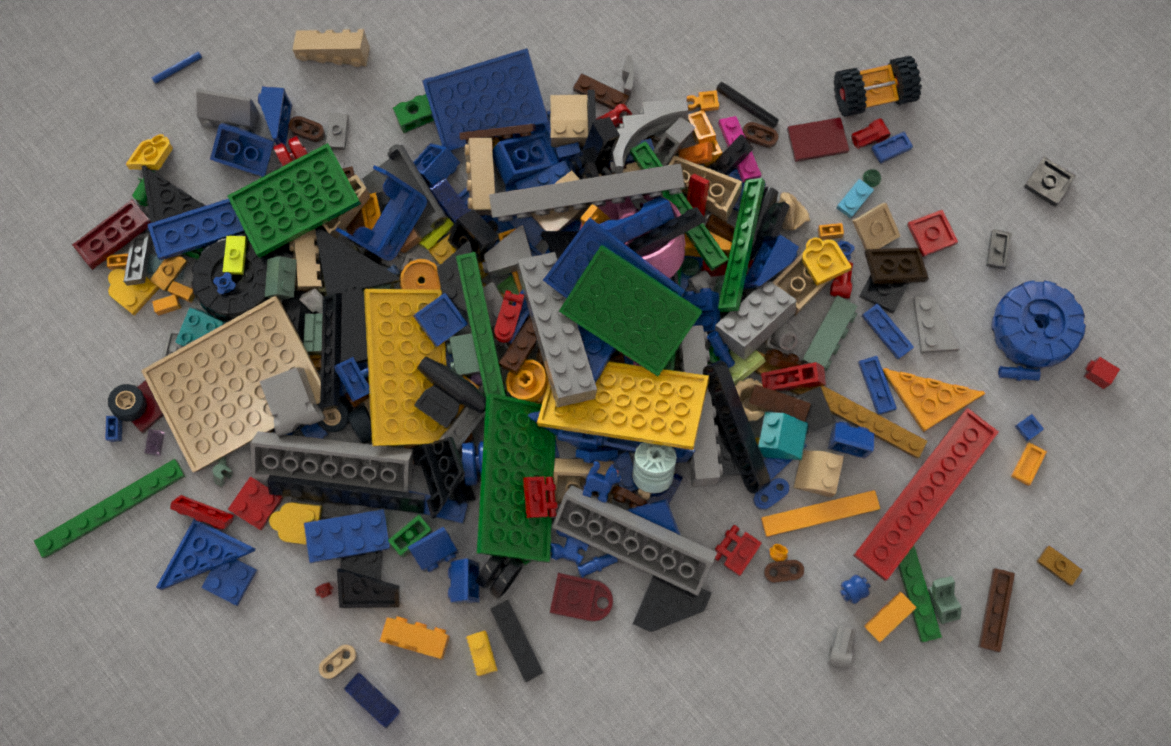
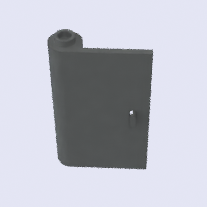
(403, 167)

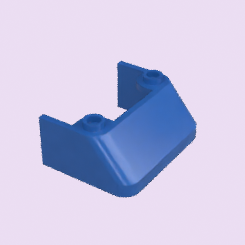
(395, 221)

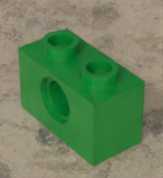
(412, 121)
(409, 534)

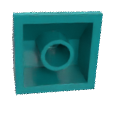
(782, 436)

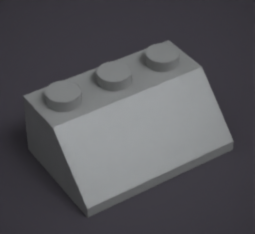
(231, 109)

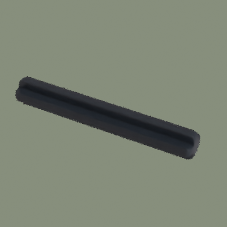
(747, 104)

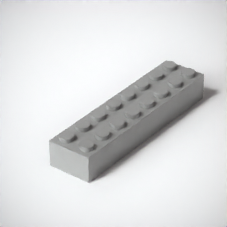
(556, 334)
(331, 461)
(704, 462)
(634, 540)

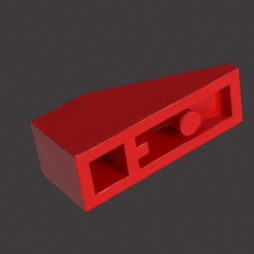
(795, 377)

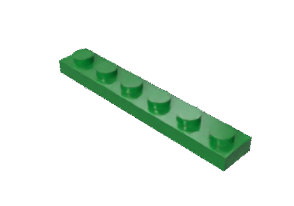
(918, 594)

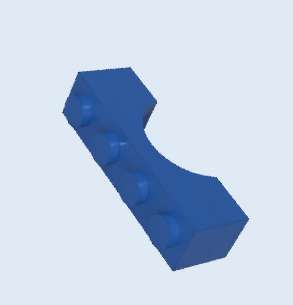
(653, 214)

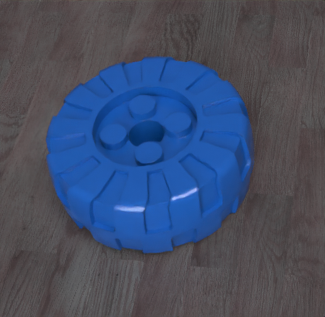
(1038, 324)

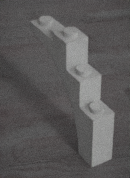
(651, 119)

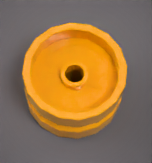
(420, 269)
(529, 382)

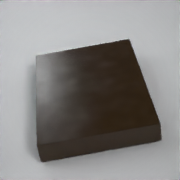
(896, 265)

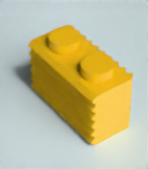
(481, 653)

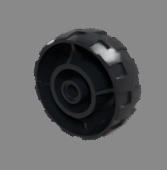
(248, 291)

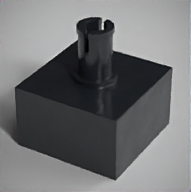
(474, 229)

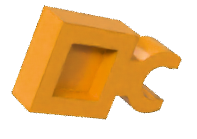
(706, 101)

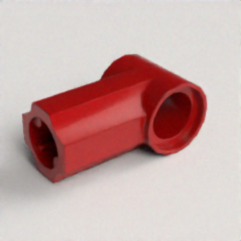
(614, 114)
(875, 131)
(842, 285)

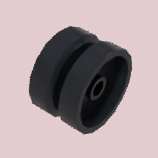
(500, 573)

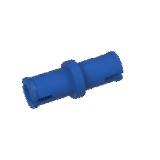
(720, 348)
(1019, 373)
(596, 564)

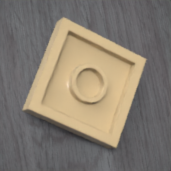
(876, 227)

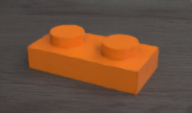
(698, 153)

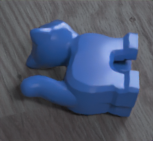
(601, 483)
(570, 550)

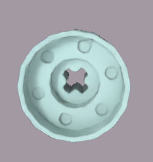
(653, 467)

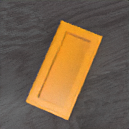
(1028, 464)

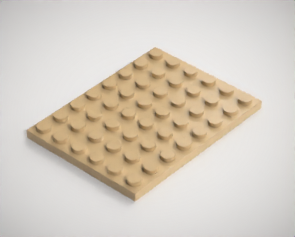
(214, 386)

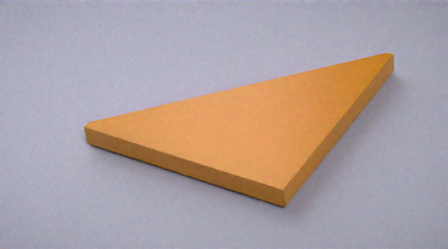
(928, 398)

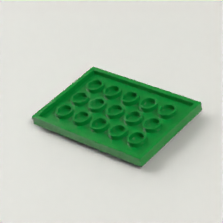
(293, 200)
(630, 310)

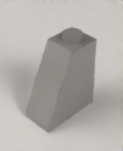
(673, 140)
(504, 256)

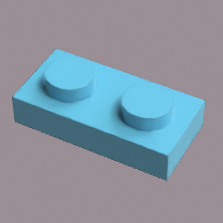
(855, 198)

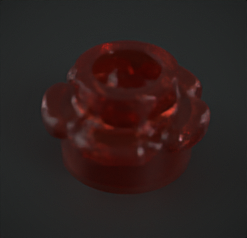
(324, 590)

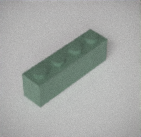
(829, 333)

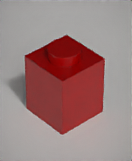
(1101, 372)

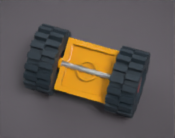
(877, 86)

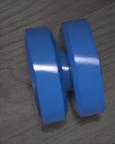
(472, 462)

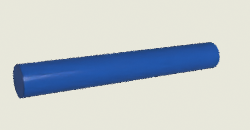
(175, 68)

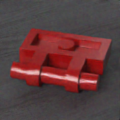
(535, 497)
(741, 554)

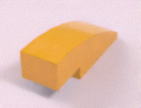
(704, 133)

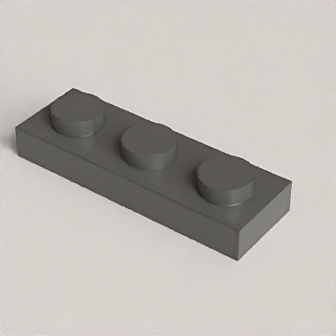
(138, 260)

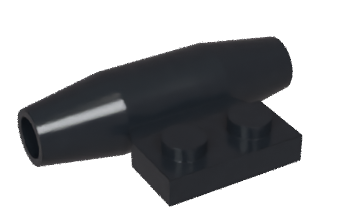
(769, 219)
(449, 391)

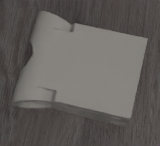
(291, 401)

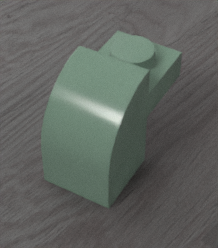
(944, 601)

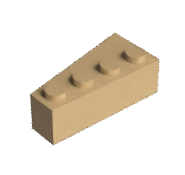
(332, 47)
(480, 174)
(722, 190)
(307, 268)

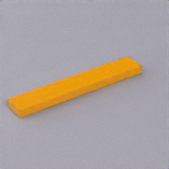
(820, 513)

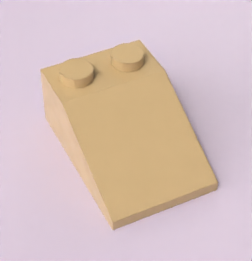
(569, 120)
(558, 221)

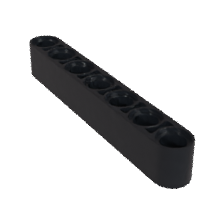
(736, 427)

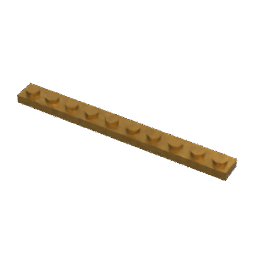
(862, 417)

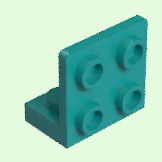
(195, 325)

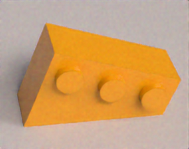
(415, 637)

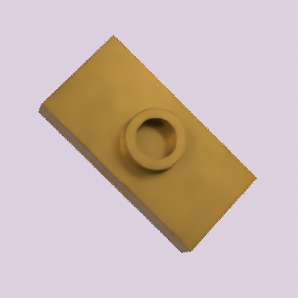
(168, 271)
(1059, 565)

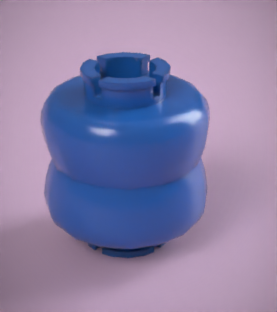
(855, 589)

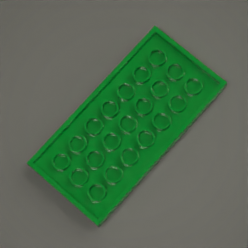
(512, 451)

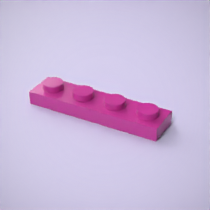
(731, 131)

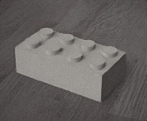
(757, 319)

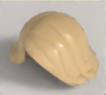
(796, 213)
(744, 391)

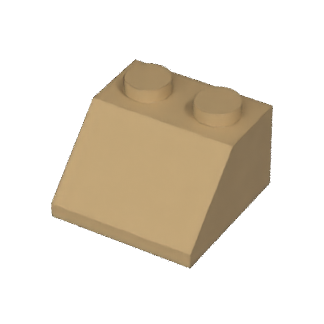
(819, 473)

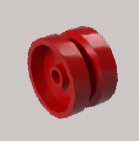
(287, 157)

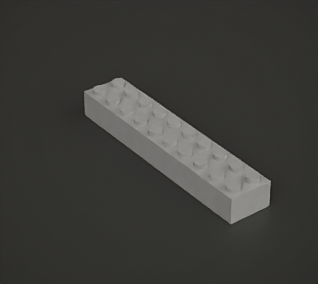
(587, 191)

